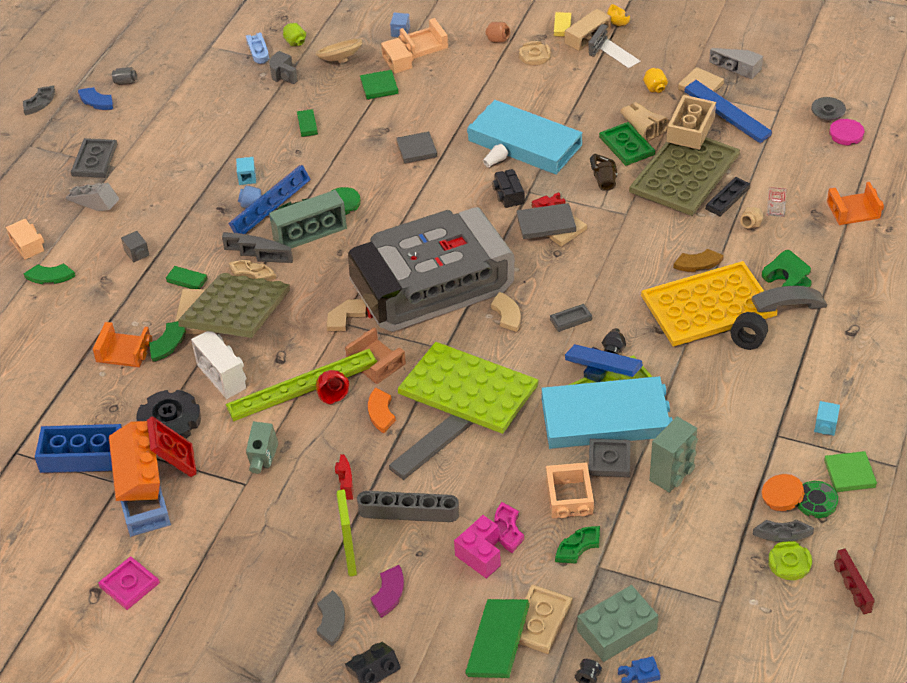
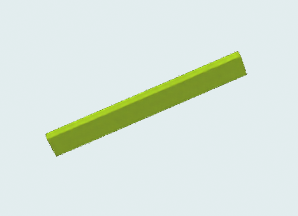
(297, 386)

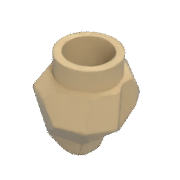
(751, 217)

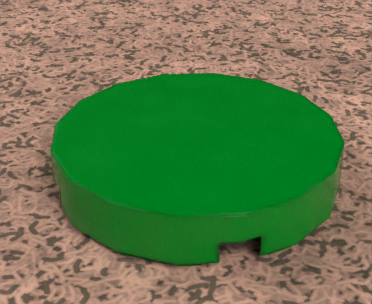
(350, 198)

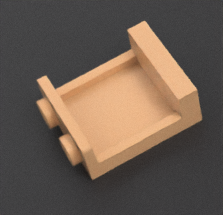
(425, 40)

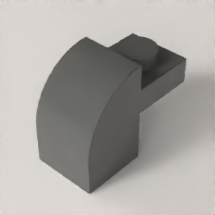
(282, 68)

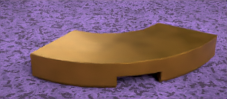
(693, 262)

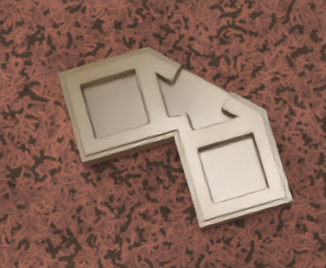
(350, 308)

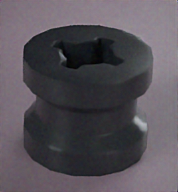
(588, 671)

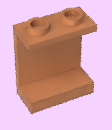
(387, 360)

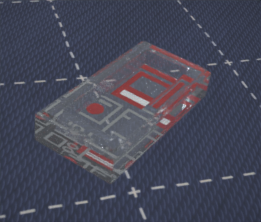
(776, 202)

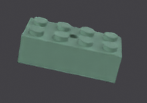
(308, 220)

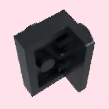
(374, 664)

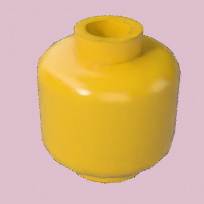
(655, 80)

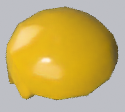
(618, 16)

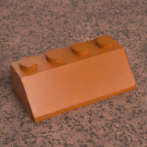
(134, 463)

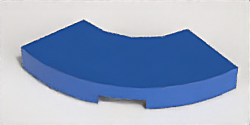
(99, 101)

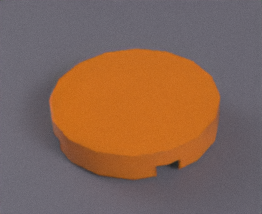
(783, 492)

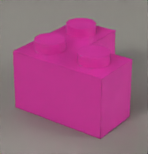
(477, 546)

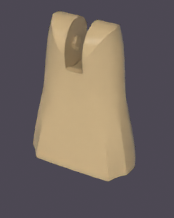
(644, 121)

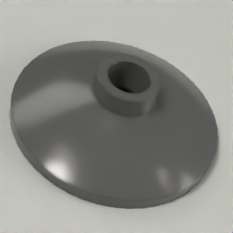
(828, 108)

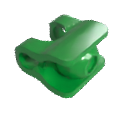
(788, 268)

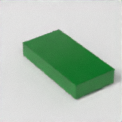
(307, 122)
(186, 278)

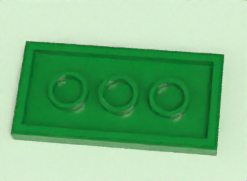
(497, 638)

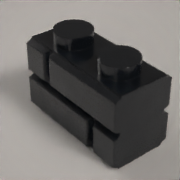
(509, 188)

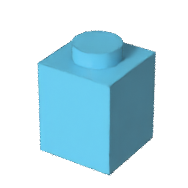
(246, 170)
(827, 418)

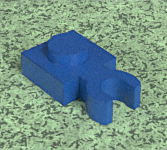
(642, 670)

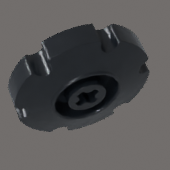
(174, 409)

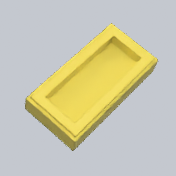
(562, 22)

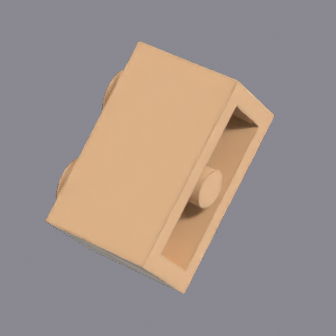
(397, 55)
(25, 238)

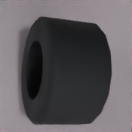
(753, 321)

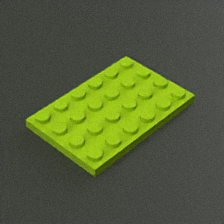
(468, 387)

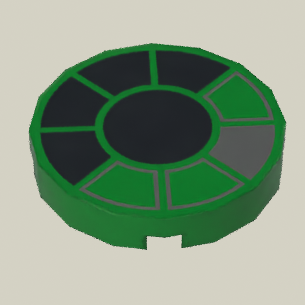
(819, 499)

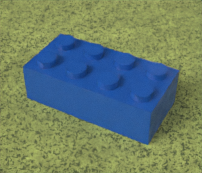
(75, 448)

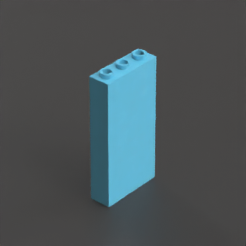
(525, 136)
(605, 411)

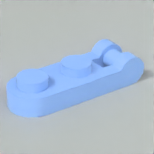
(257, 48)

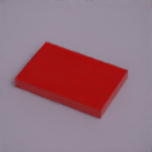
(171, 447)

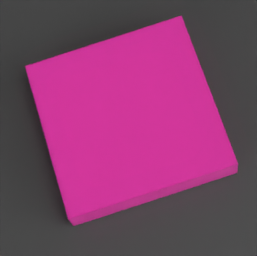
(128, 583)

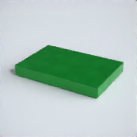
(627, 143)

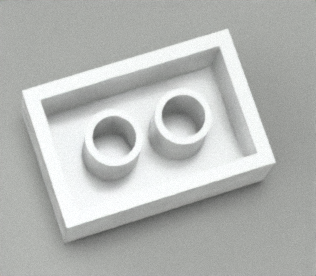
(219, 363)

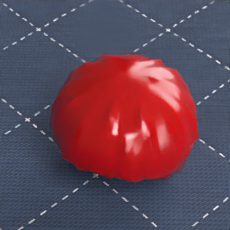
(332, 386)

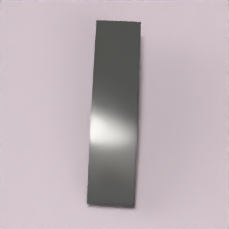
(262, 248)

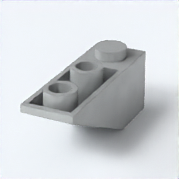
(738, 61)
(97, 196)

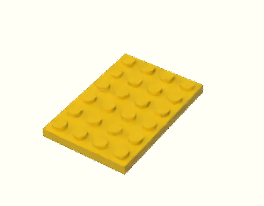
(703, 302)

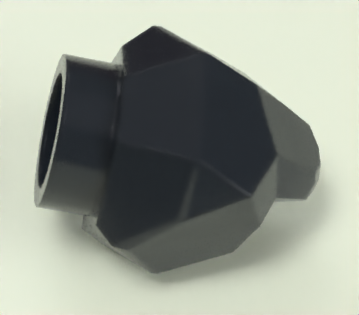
(614, 342)

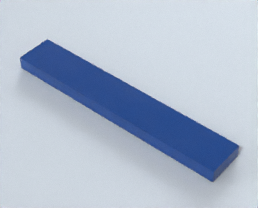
(730, 112)
(270, 200)

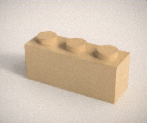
(582, 31)

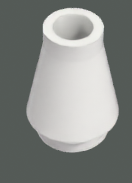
(496, 155)

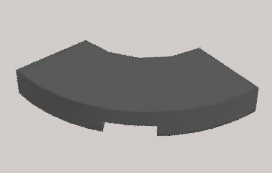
(39, 100)
(783, 532)
(333, 618)

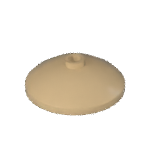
(339, 51)

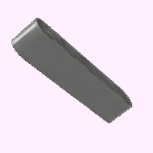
(408, 506)

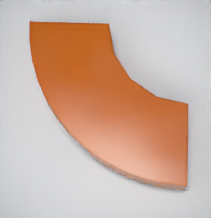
(378, 410)

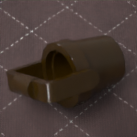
(604, 172)

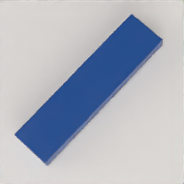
(603, 360)

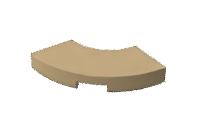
(252, 270)
(508, 311)

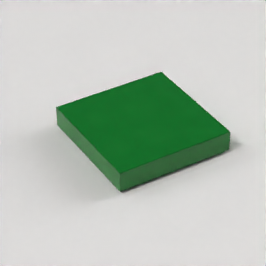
(379, 84)

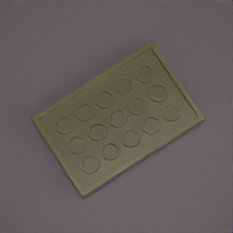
(684, 175)
(234, 305)

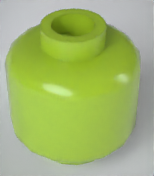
(294, 34)

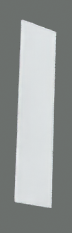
(619, 54)

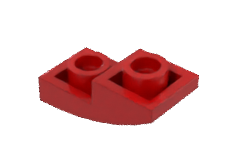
(343, 470)

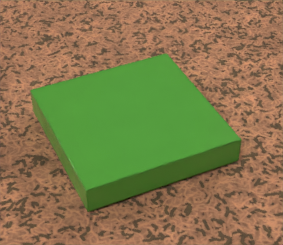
(850, 471)

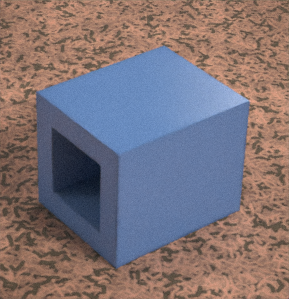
(399, 21)

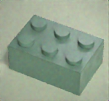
(673, 454)
(617, 623)

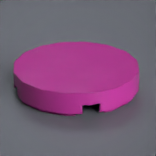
(846, 131)

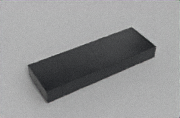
(727, 196)

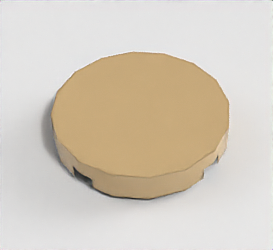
(534, 53)

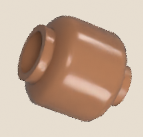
(498, 32)

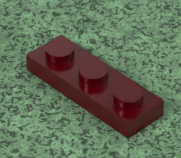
(853, 581)

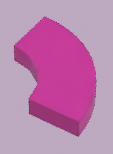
(509, 534)

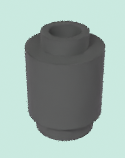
(124, 75)

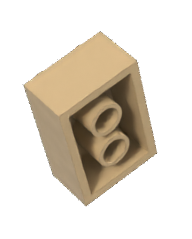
(691, 122)

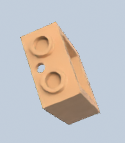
(569, 474)

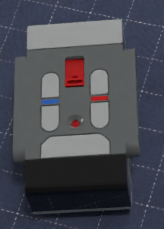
(430, 267)

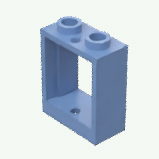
(148, 520)

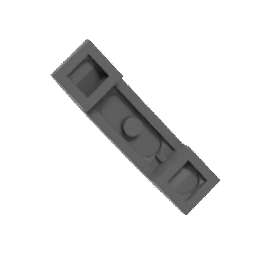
(788, 295)

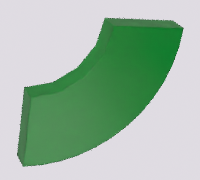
(55, 274)
(167, 342)
(577, 543)

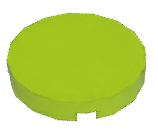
(790, 560)

